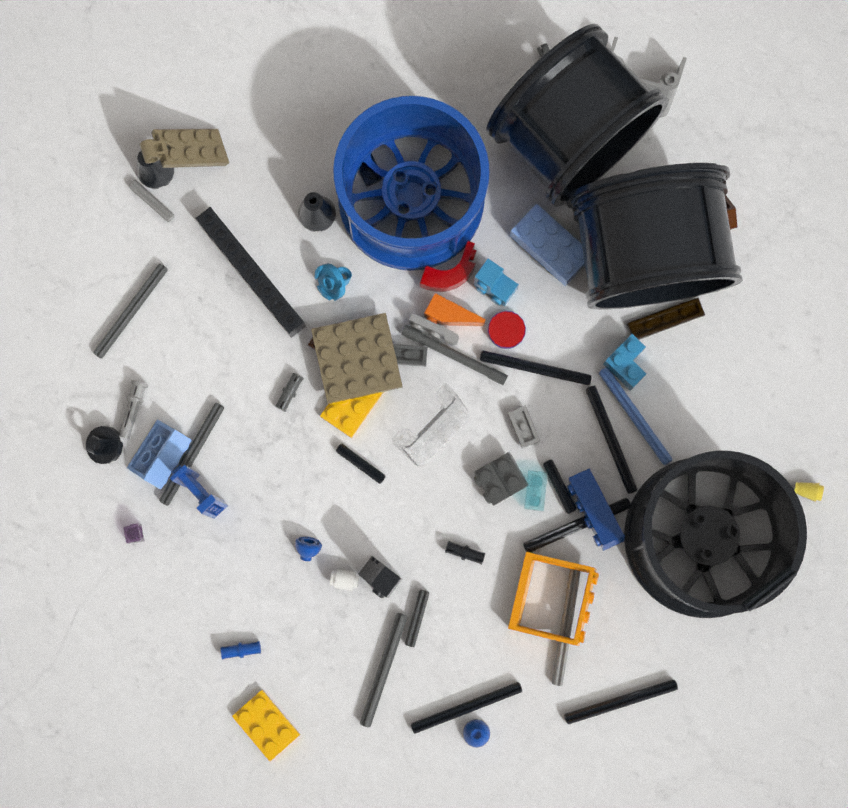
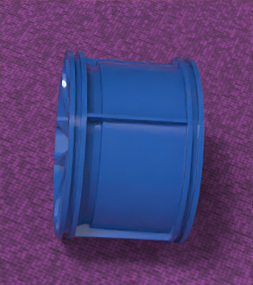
(403, 119)

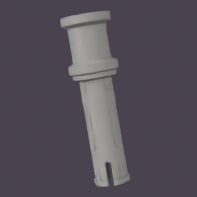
(134, 400)

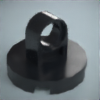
(104, 445)

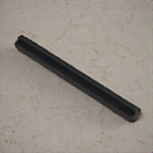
(536, 368)
(611, 439)
(570, 528)
(621, 701)
(466, 707)

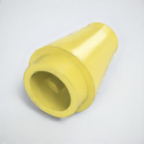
(809, 490)

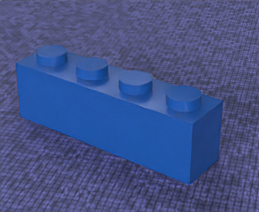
(596, 510)

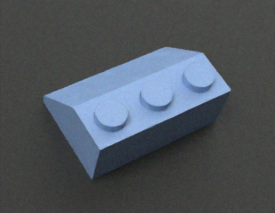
(159, 454)

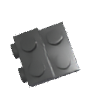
(500, 479)

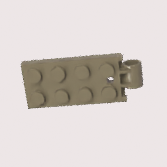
(185, 148)

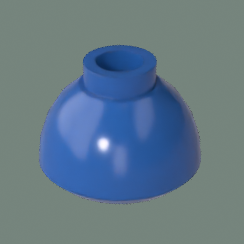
(307, 547)
(476, 733)

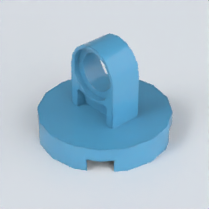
(331, 281)

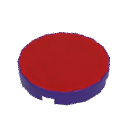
(506, 330)

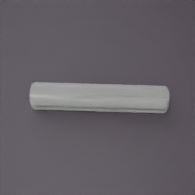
(153, 202)

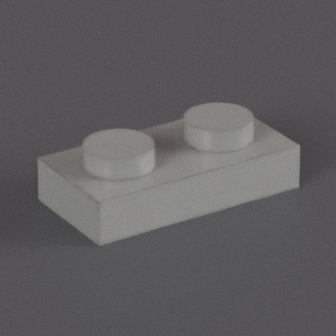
(523, 427)

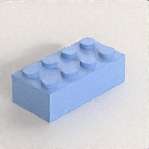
(549, 244)

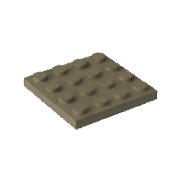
(356, 358)

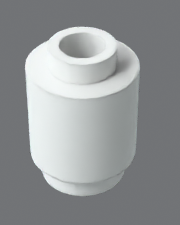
(344, 579)

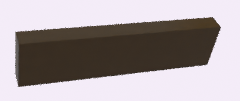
(666, 319)

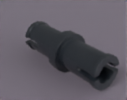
(465, 552)

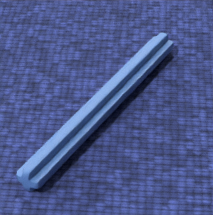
(635, 416)

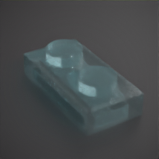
(536, 490)

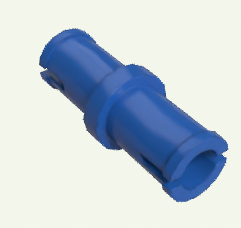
(240, 650)

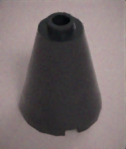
(153, 174)
(316, 212)

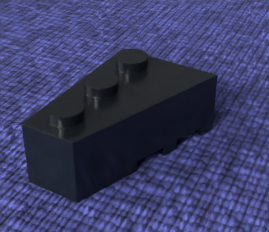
(379, 577)

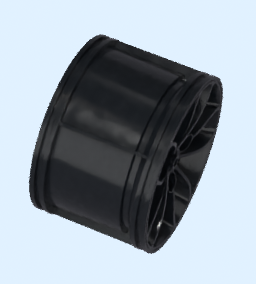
(575, 113)

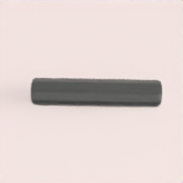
(417, 618)

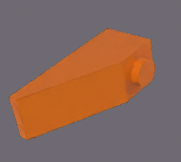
(448, 313)

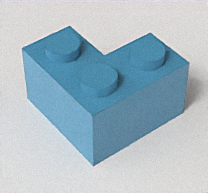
(495, 283)
(622, 362)

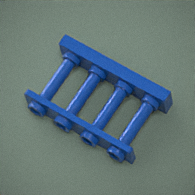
(209, 504)

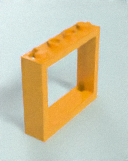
(522, 591)

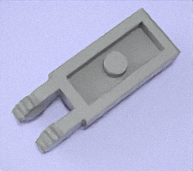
(434, 329)

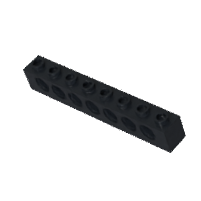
(250, 272)

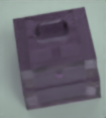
(134, 533)

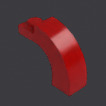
(447, 280)

